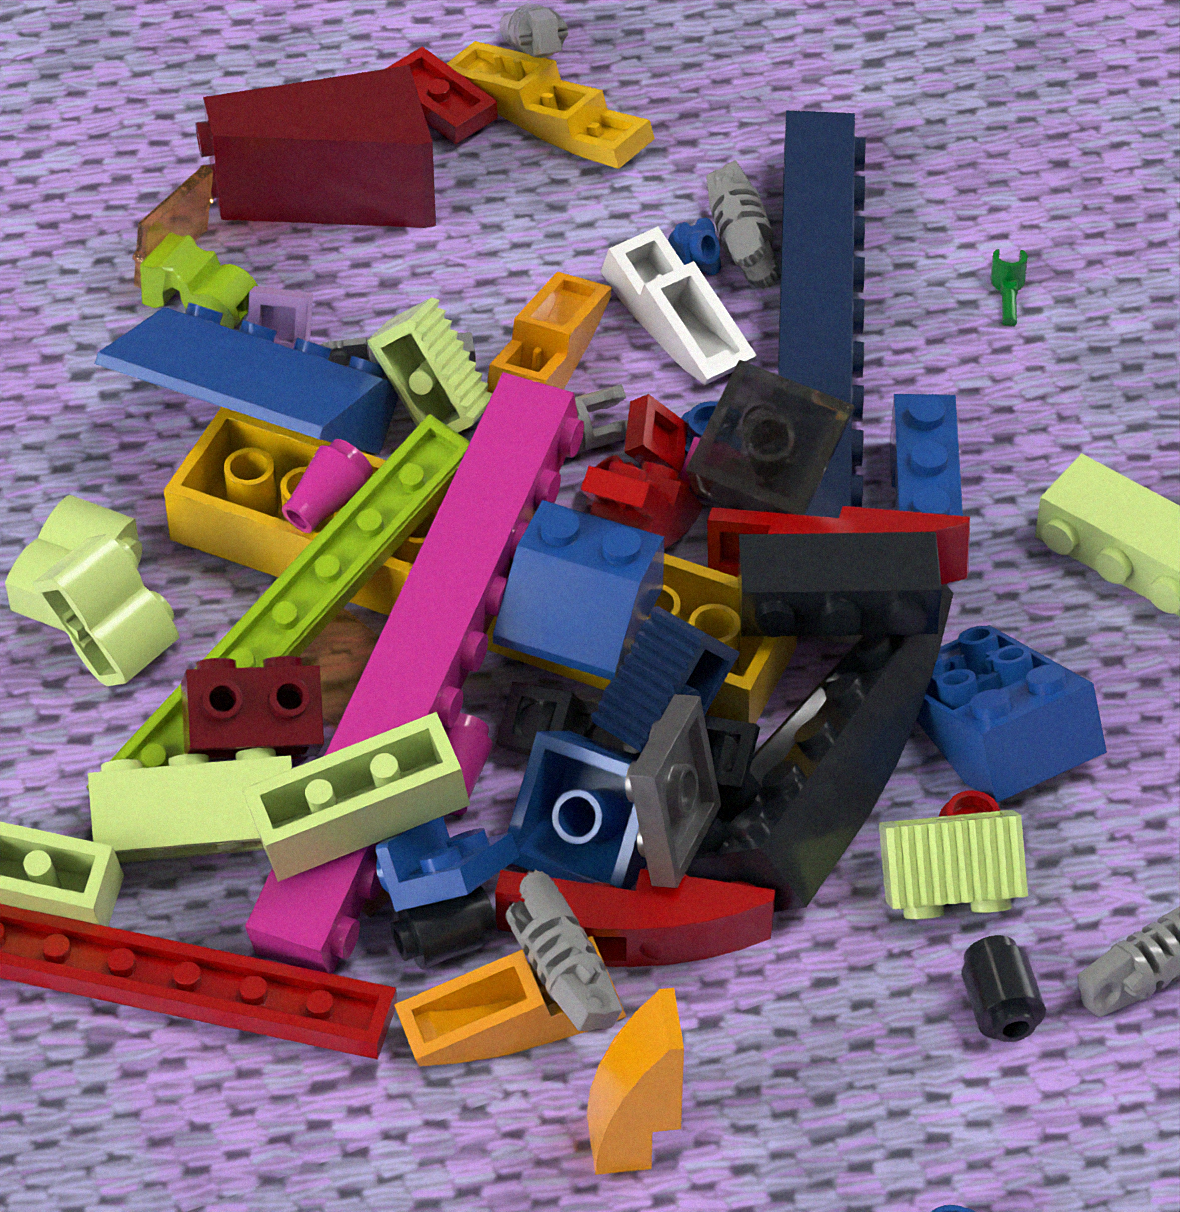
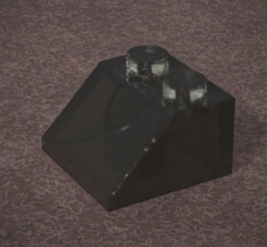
(767, 443)

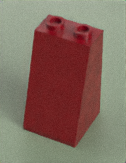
(322, 152)

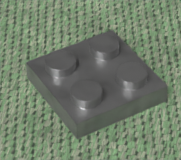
(674, 791)

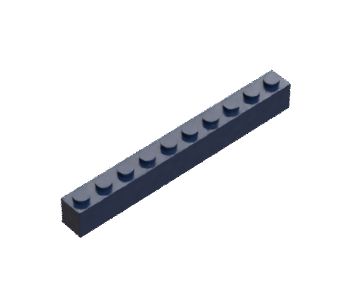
(820, 281)

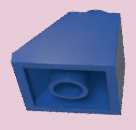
(579, 589)
(576, 812)

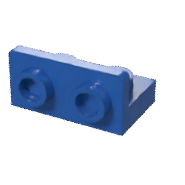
(432, 867)

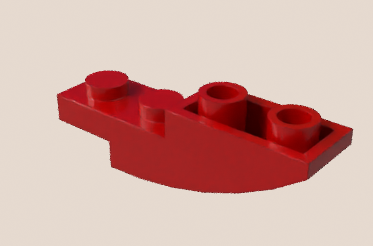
(643, 498)
(951, 533)
(658, 922)

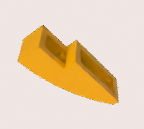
(552, 332)
(485, 1014)
(637, 1087)

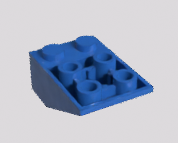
(1008, 713)

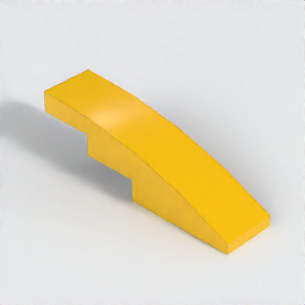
(553, 109)

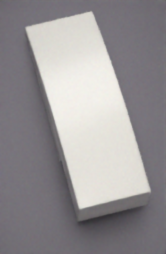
(676, 306)

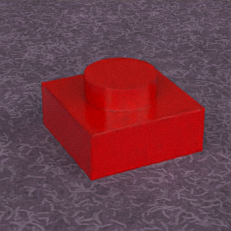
(655, 434)

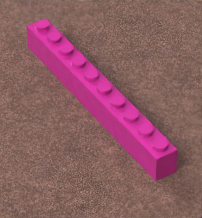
(430, 643)

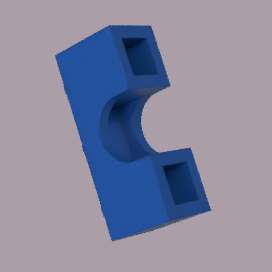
(925, 454)

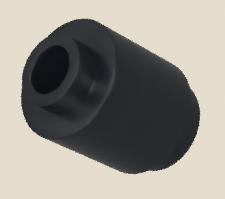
(444, 928)
(1002, 989)

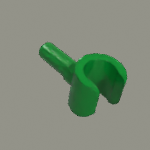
(1009, 279)

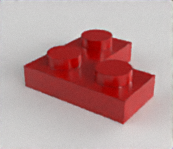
(448, 98)

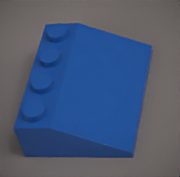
(258, 376)

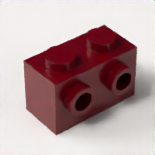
(252, 708)

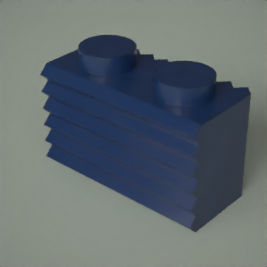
(663, 661)

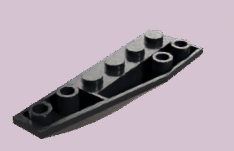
(822, 770)

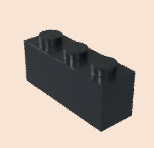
(838, 584)

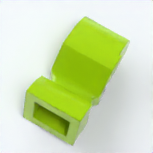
(199, 278)

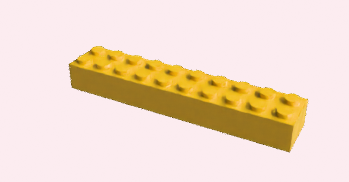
(246, 469)

